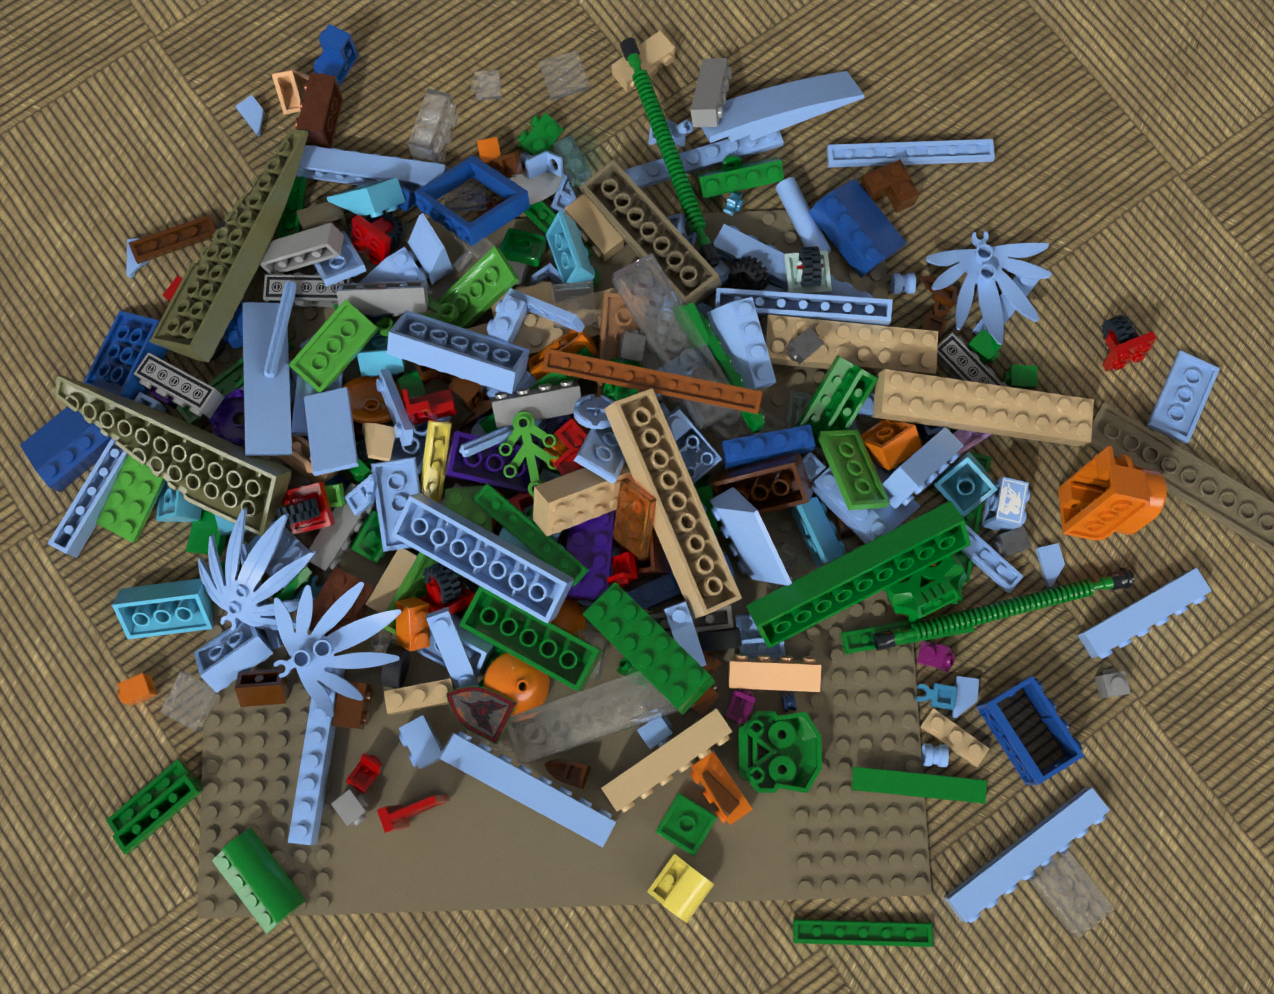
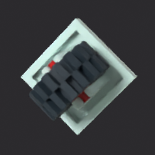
(808, 271)

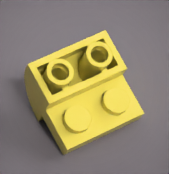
(680, 888)

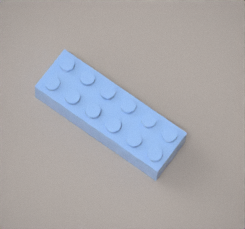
(458, 351)

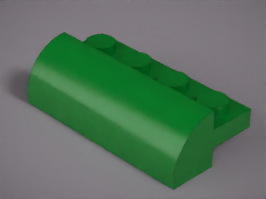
(838, 398)
(153, 806)
(258, 880)

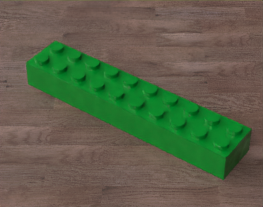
(860, 574)

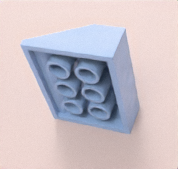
(865, 522)
(748, 538)

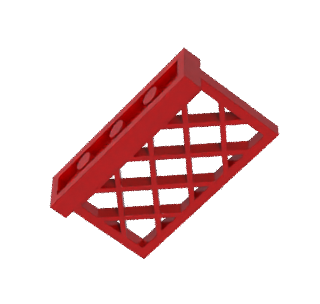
(396, 816)

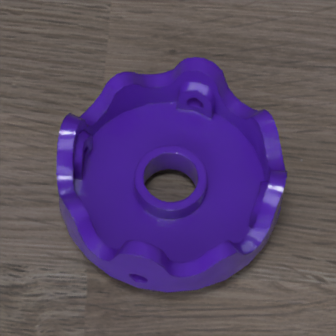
(224, 418)

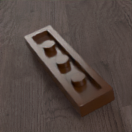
(172, 239)

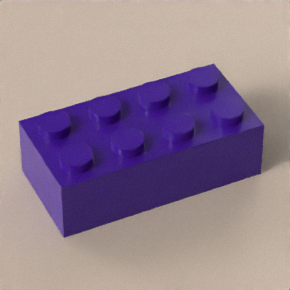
(487, 465)
(592, 546)

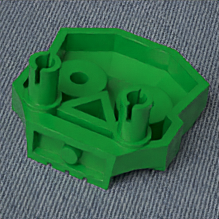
(928, 589)
(798, 752)

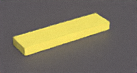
(435, 459)

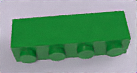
(740, 177)

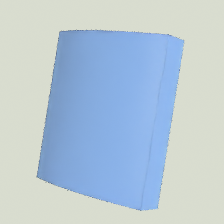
(752, 640)

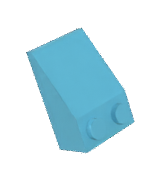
(370, 198)

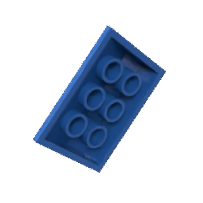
(857, 227)
(123, 353)
(64, 448)

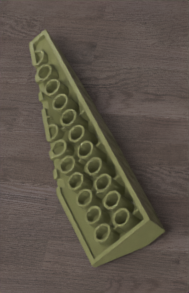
(220, 278)
(191, 460)

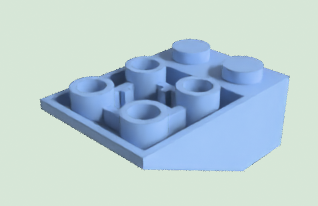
(692, 445)

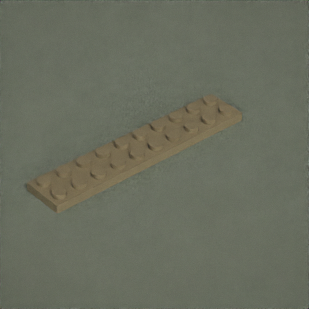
(1187, 476)

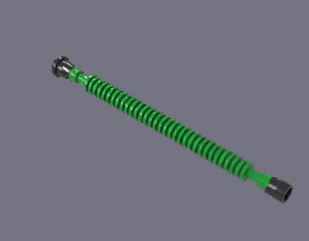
(669, 152)
(1007, 608)

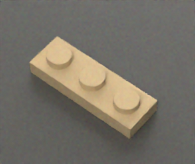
(954, 737)

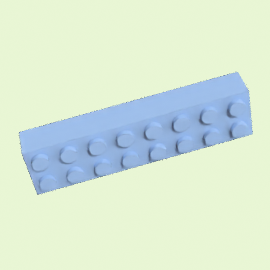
(482, 557)

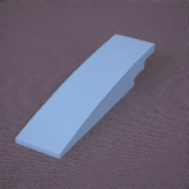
(783, 106)
(265, 398)

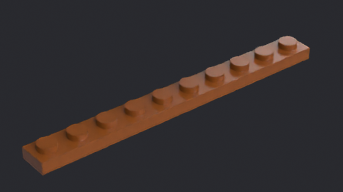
(645, 379)

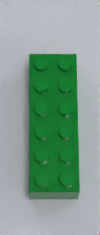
(531, 639)
(649, 648)

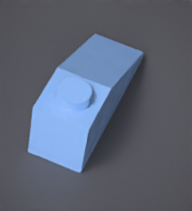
(684, 630)

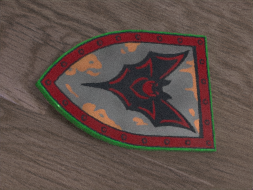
(481, 711)

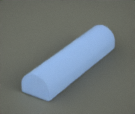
(798, 212)

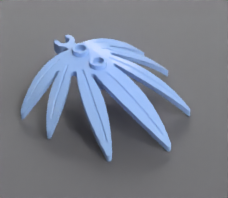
(984, 269)
(242, 594)
(316, 651)

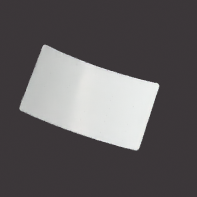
(538, 187)

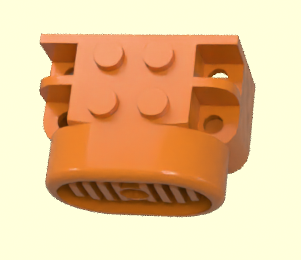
(1110, 497)

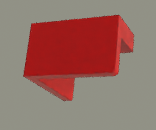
(429, 406)
(572, 437)

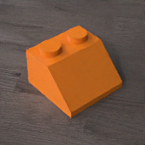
(891, 442)

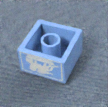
(1006, 506)

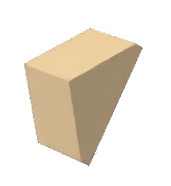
(378, 440)

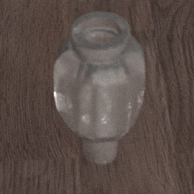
(380, 640)

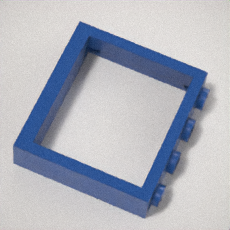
(515, 200)

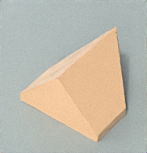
(290, 89)

